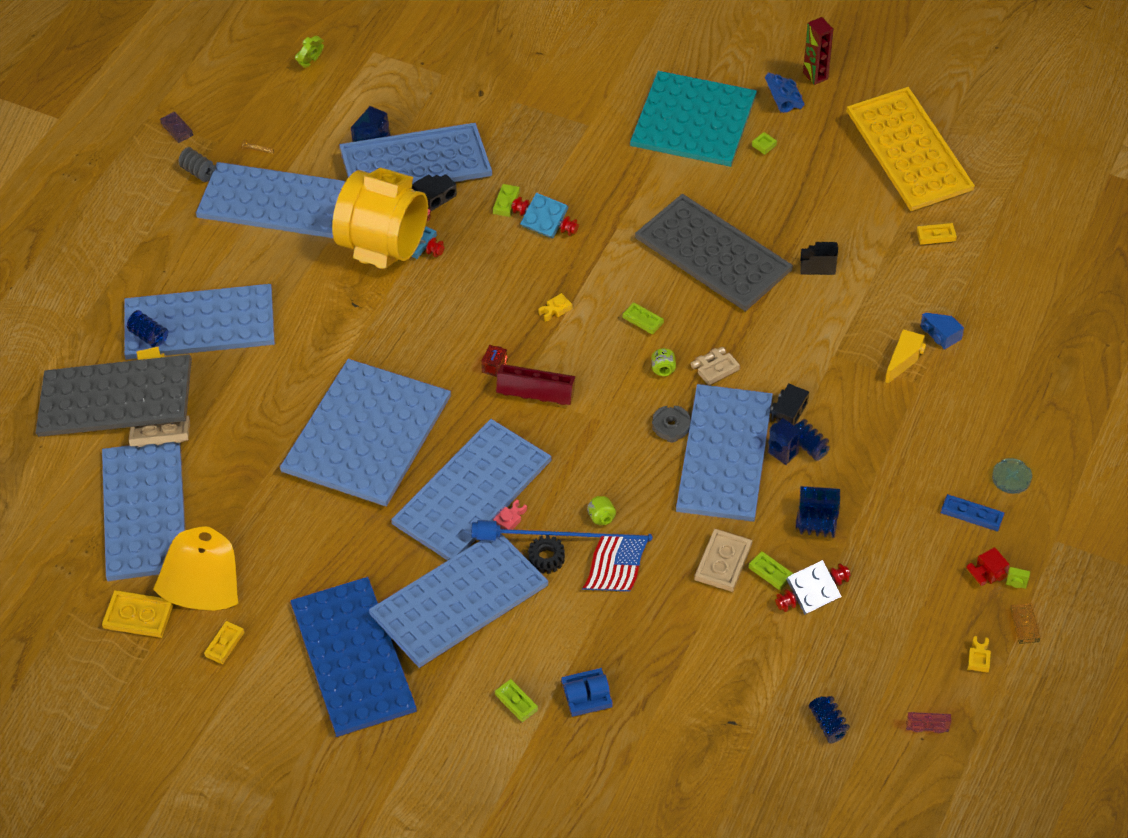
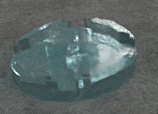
(1012, 476)

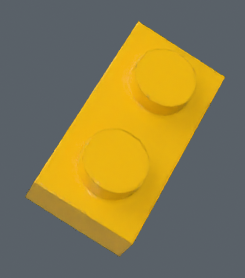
(936, 233)
(224, 642)

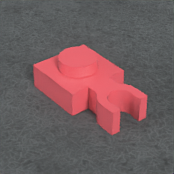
(511, 517)

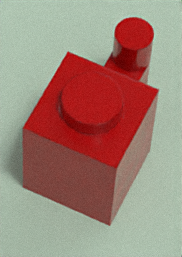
(989, 566)

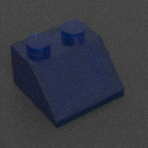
(370, 125)

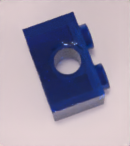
(784, 441)

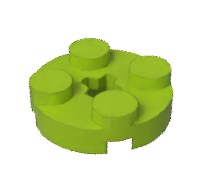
(311, 50)

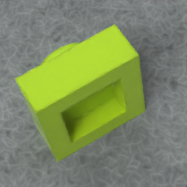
(764, 143)
(1018, 578)

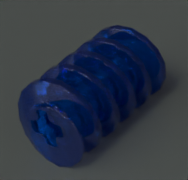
(147, 329)
(812, 441)
(816, 523)
(829, 718)

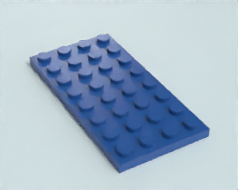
(352, 657)

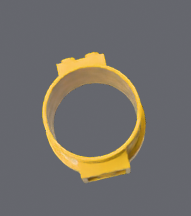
(379, 217)

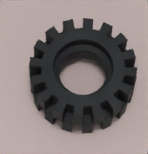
(546, 544)

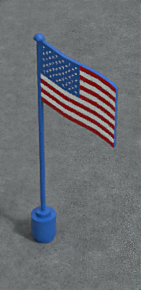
(613, 562)

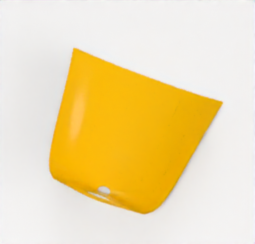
(199, 578)

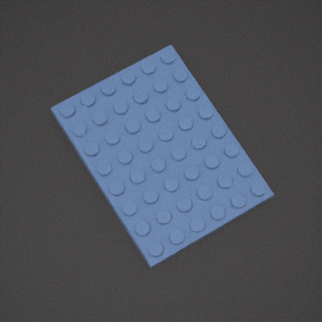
(366, 432)

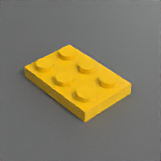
(137, 614)

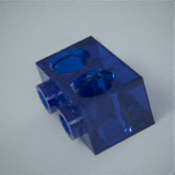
(819, 500)

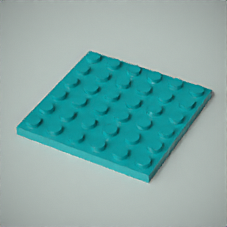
(693, 118)

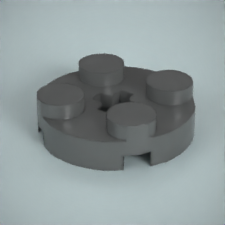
(671, 432)

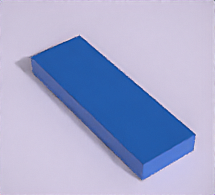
(972, 512)

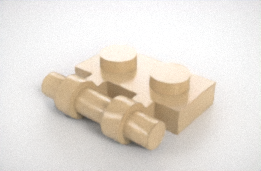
(719, 368)

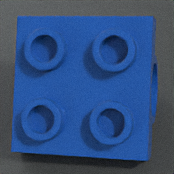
(784, 92)
(587, 692)

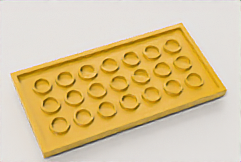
(910, 148)

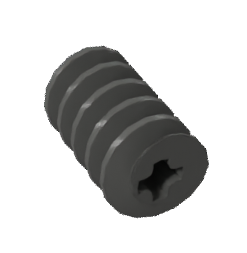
(196, 164)

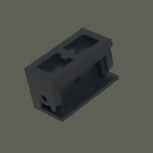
(790, 404)

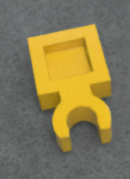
(558, 305)
(978, 656)

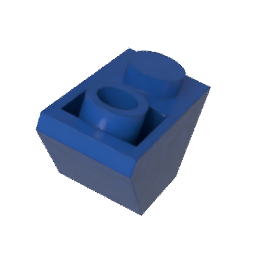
(942, 328)

